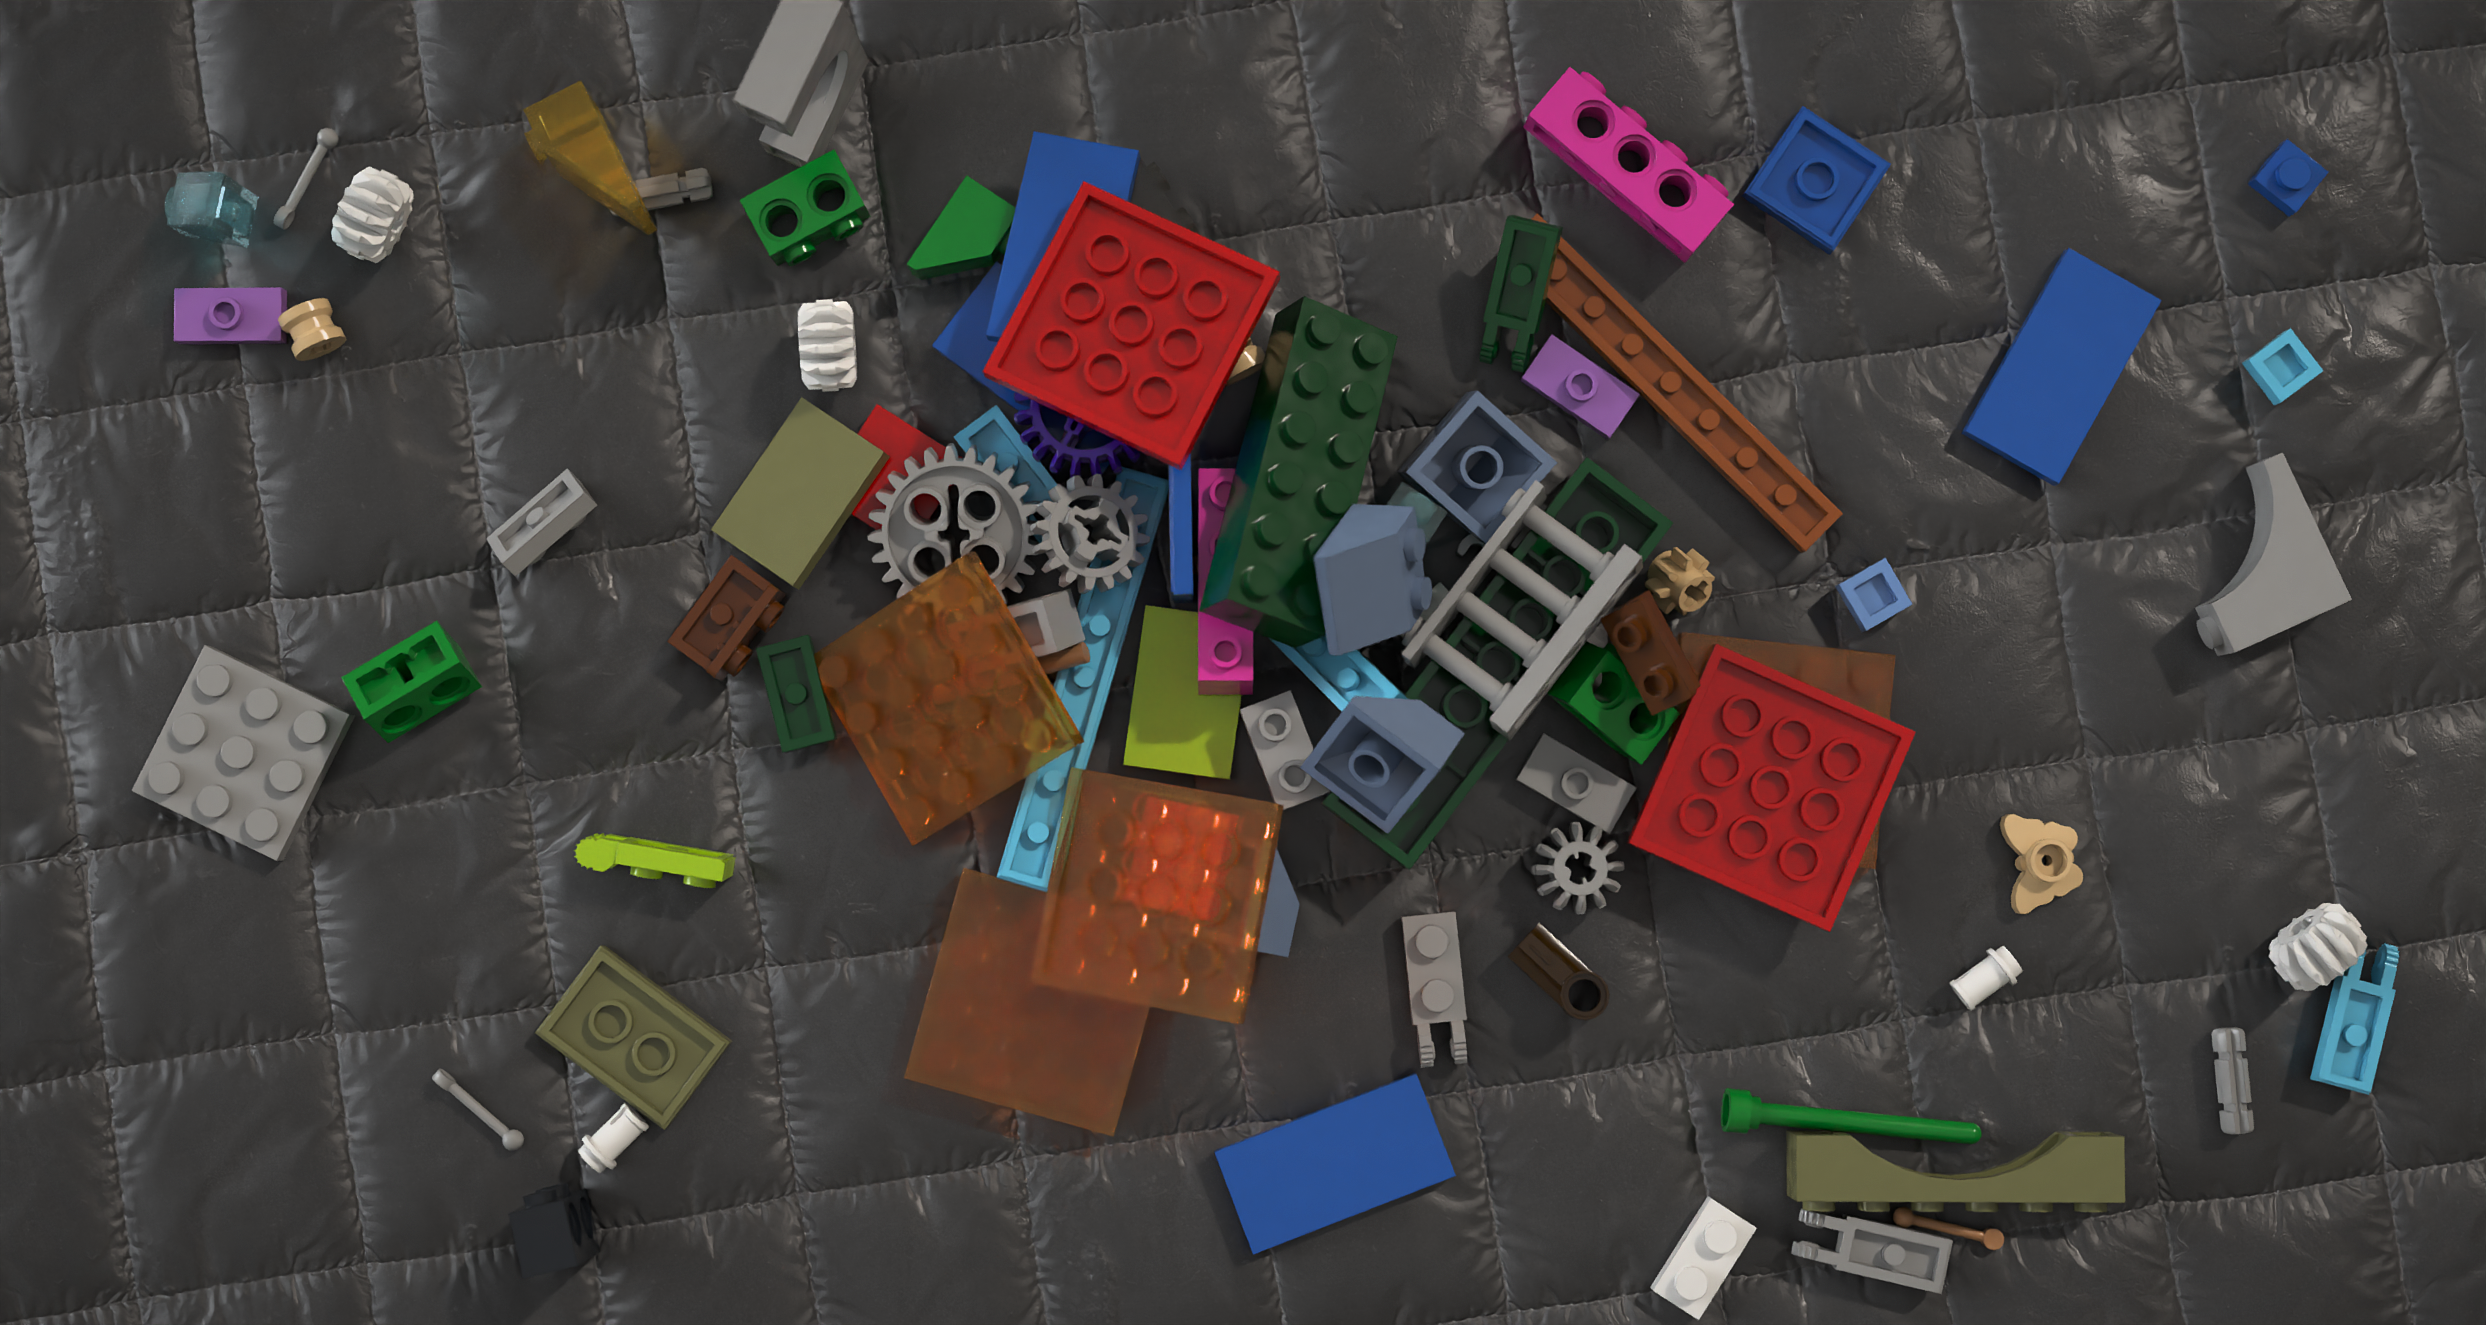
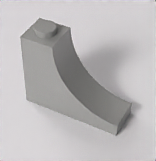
(2284, 574)

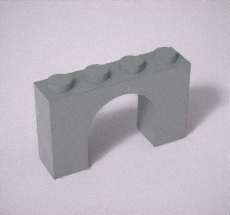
(802, 78)

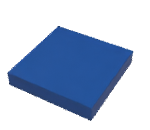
(1816, 180)

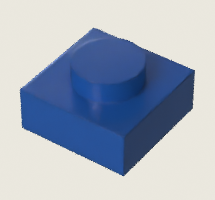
(2288, 177)

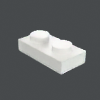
(1703, 1258)

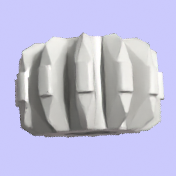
(372, 214)
(827, 345)
(2318, 946)

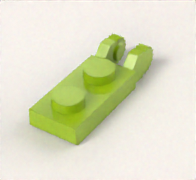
(652, 858)

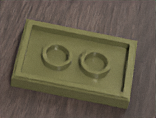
(800, 493)
(633, 1037)

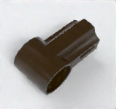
(1556, 969)

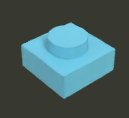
(2282, 366)

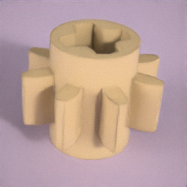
(1680, 581)

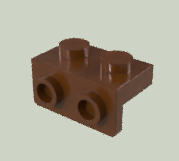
(728, 619)
(1650, 653)

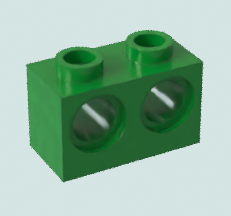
(800, 195)
(411, 682)
(1609, 707)

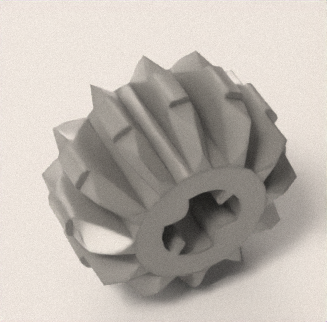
(1594, 861)

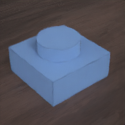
(1873, 595)

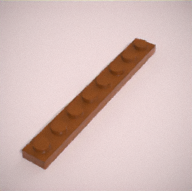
(1687, 400)

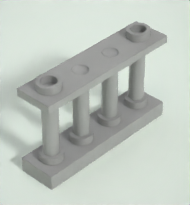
(1541, 658)

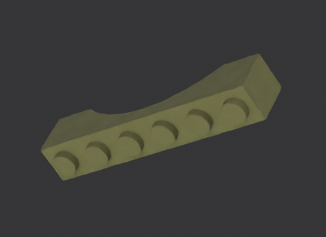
(2061, 1169)

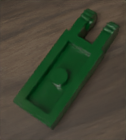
(1519, 287)

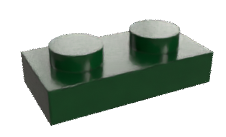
(796, 694)

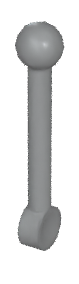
(326, 139)
(511, 1139)

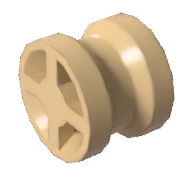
(311, 329)

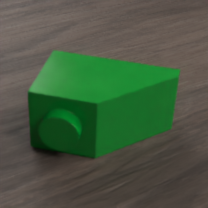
(966, 235)

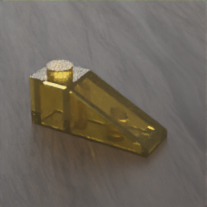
(583, 151)

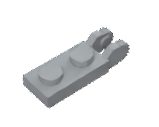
(1435, 981)
(1879, 1250)

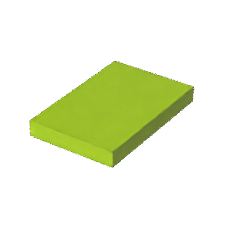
(1168, 720)

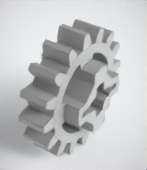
(1103, 517)

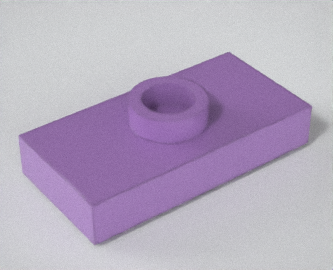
(229, 315)
(1580, 387)

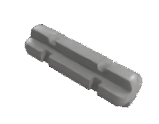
(670, 189)
(2232, 1080)

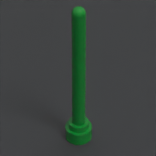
(1746, 1112)

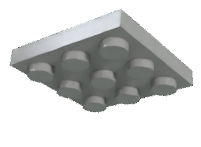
(243, 753)

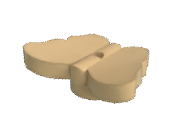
(2032, 841)

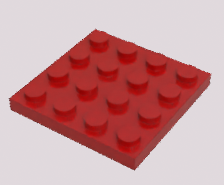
(1132, 325)
(1771, 787)

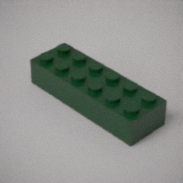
(1297, 469)

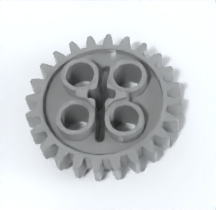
(907, 532)

